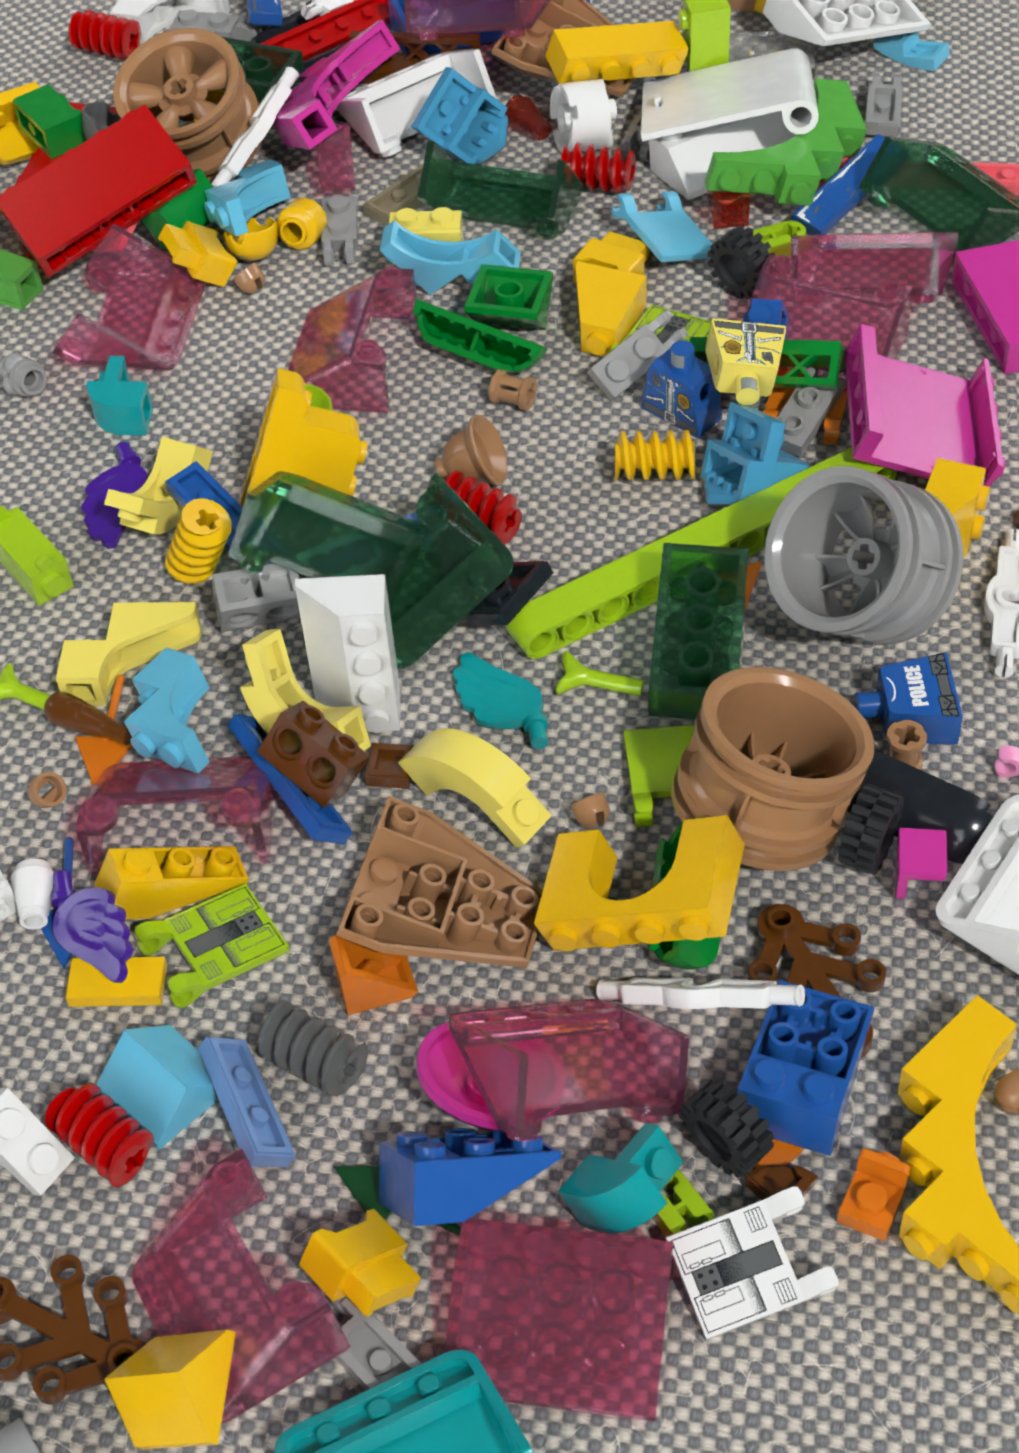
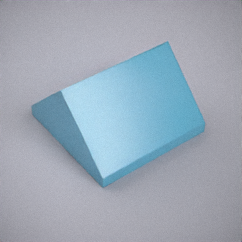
(158, 1081)

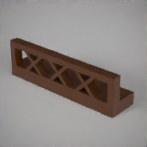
(399, 62)

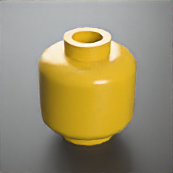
(301, 223)

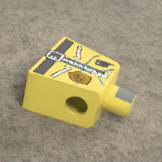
(744, 357)

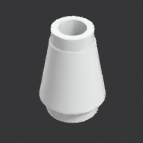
(32, 892)

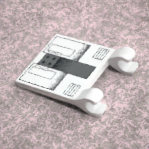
(739, 1266)

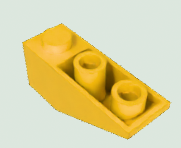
(168, 878)

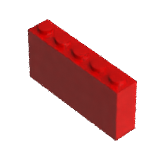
(100, 183)

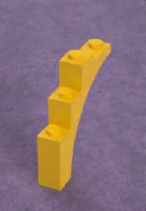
(955, 1209)

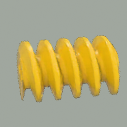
(654, 455)
(198, 541)

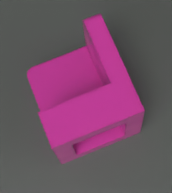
(919, 856)

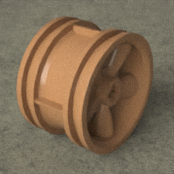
(173, 82)
(777, 761)

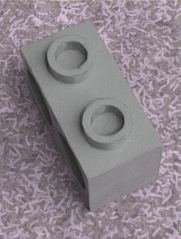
(255, 598)

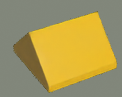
(174, 1389)

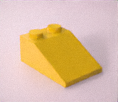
(963, 493)

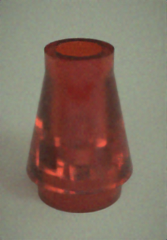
(526, 117)

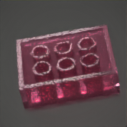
(563, 1315)

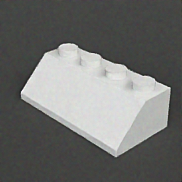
(685, 157)
(351, 646)

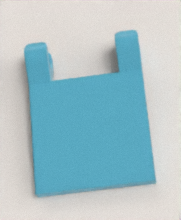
(667, 231)

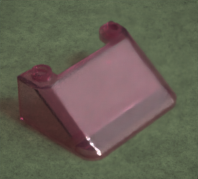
(460, 16)
(865, 260)
(144, 311)
(835, 313)
(333, 345)
(234, 780)
(571, 1061)
(205, 1280)

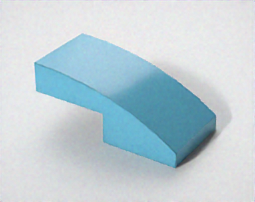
(913, 52)

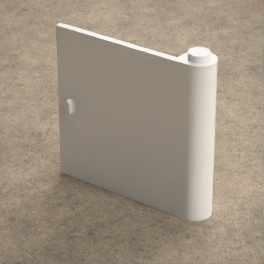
(732, 93)

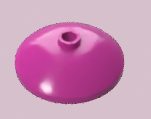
(449, 1081)

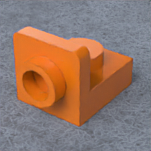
(874, 1193)

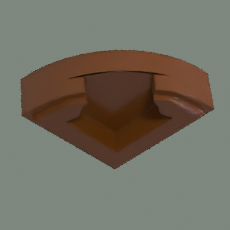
(772, 1180)

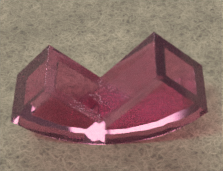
(336, 160)

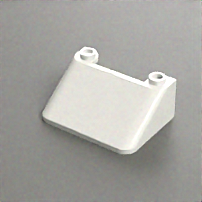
(389, 106)
(984, 893)

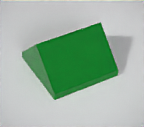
(510, 296)

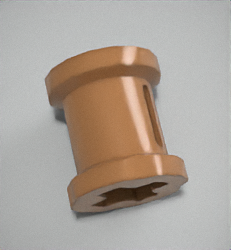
(525, 388)
(906, 742)

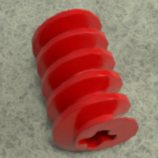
(104, 34)
(601, 169)
(489, 505)
(99, 1132)

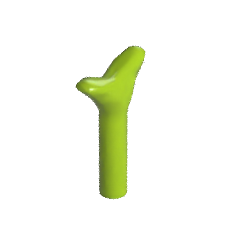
(578, 675)

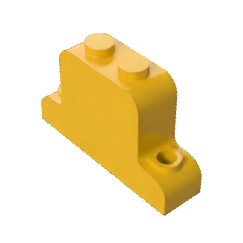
(304, 439)

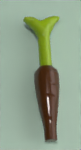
(63, 709)

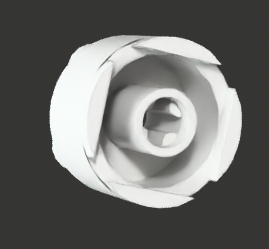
(582, 114)

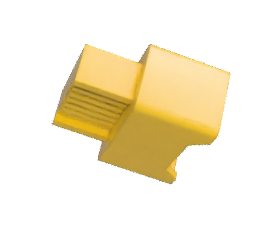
(199, 252)
(614, 252)
(361, 1264)

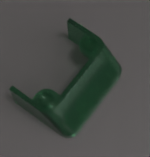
(500, 193)

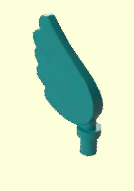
(500, 699)

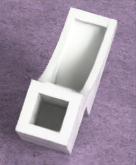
(158, 14)
(28, 1146)

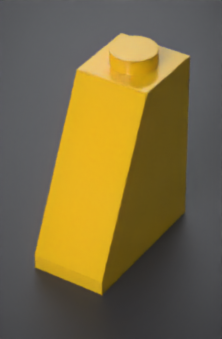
(607, 305)

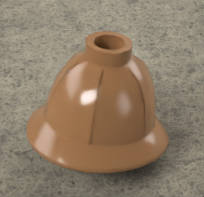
(476, 453)

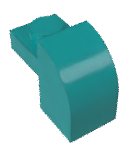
(118, 403)
(623, 1191)

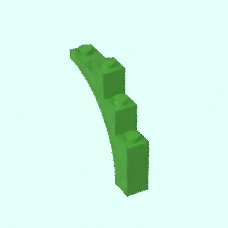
(799, 164)

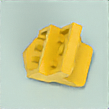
(14, 143)

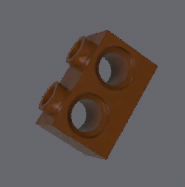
(308, 759)

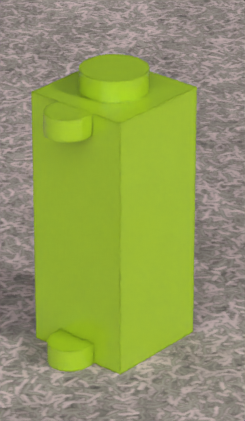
(32, 557)

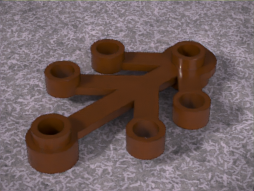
(809, 966)
(67, 1336)

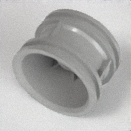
(902, 571)

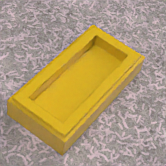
(141, 987)

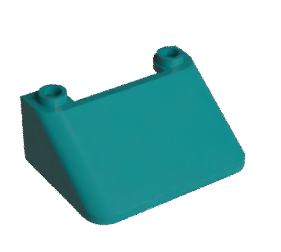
(428, 1409)

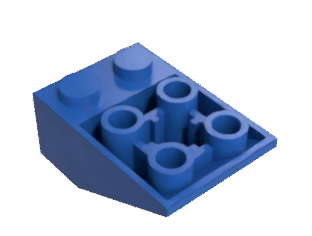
(807, 1067)
(455, 1174)

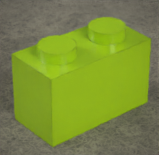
(705, 32)

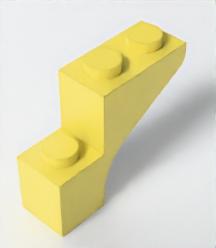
(133, 638)

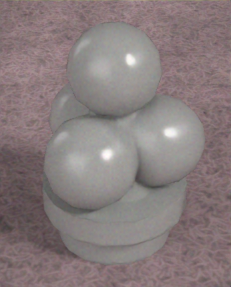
(22, 375)

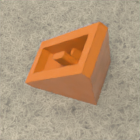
(370, 977)

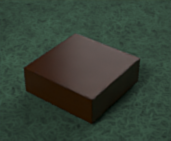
(384, 768)

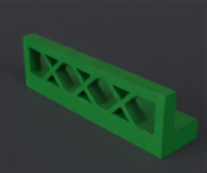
(800, 355)

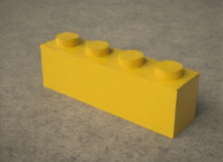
(616, 51)

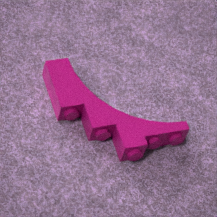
(309, 107)

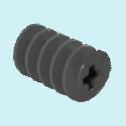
(311, 1051)

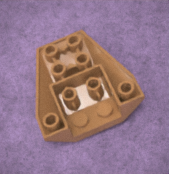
(528, 52)
(438, 895)

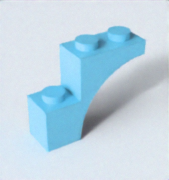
(250, 192)
(439, 261)
(167, 696)

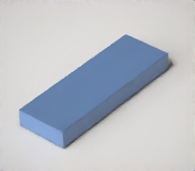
(246, 1102)

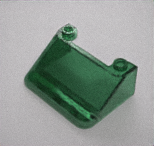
(942, 192)
(324, 533)
(450, 575)

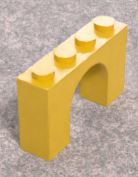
(686, 905)

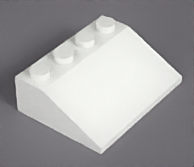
(844, 20)

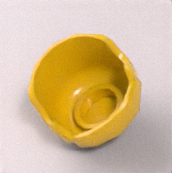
(254, 244)

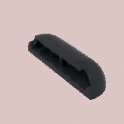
(930, 804)

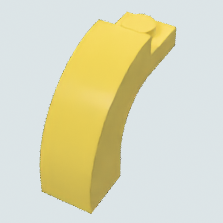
(152, 506)
(276, 689)
(482, 774)

